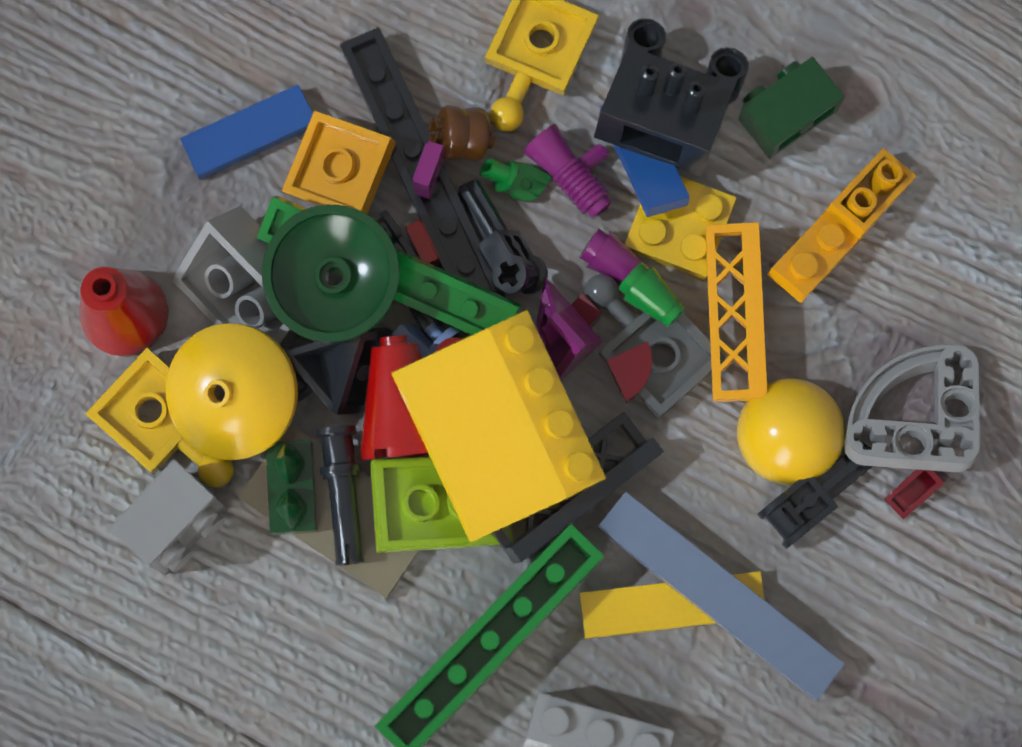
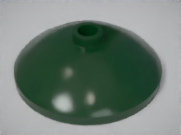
(304, 255)

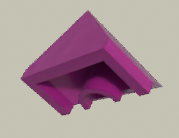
(563, 331)

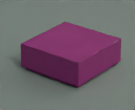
(428, 169)

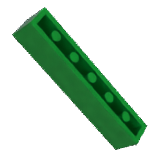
(490, 640)

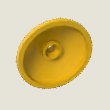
(257, 388)

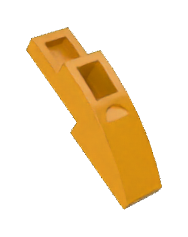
(842, 225)

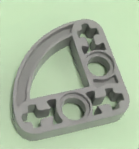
(946, 427)

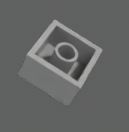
(169, 519)

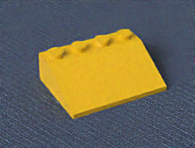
(498, 426)

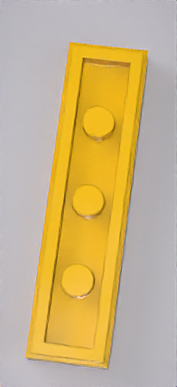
(646, 609)

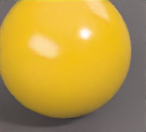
(791, 432)

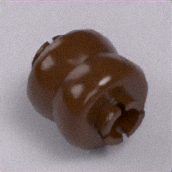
(463, 132)

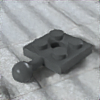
(690, 346)

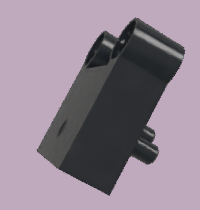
(665, 106)

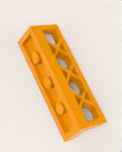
(753, 311)

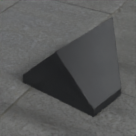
(338, 369)

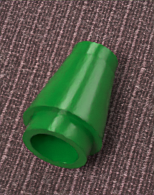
(651, 294)

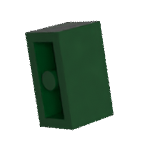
(790, 106)

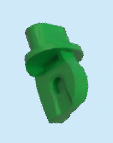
(517, 178)

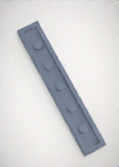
(721, 596)

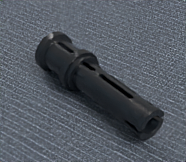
(340, 473)

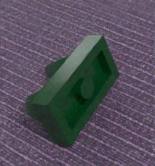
(291, 488)

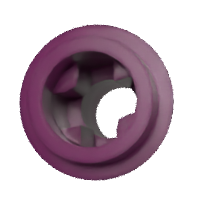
(609, 256)

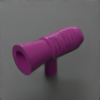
(571, 172)

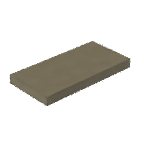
(381, 570)

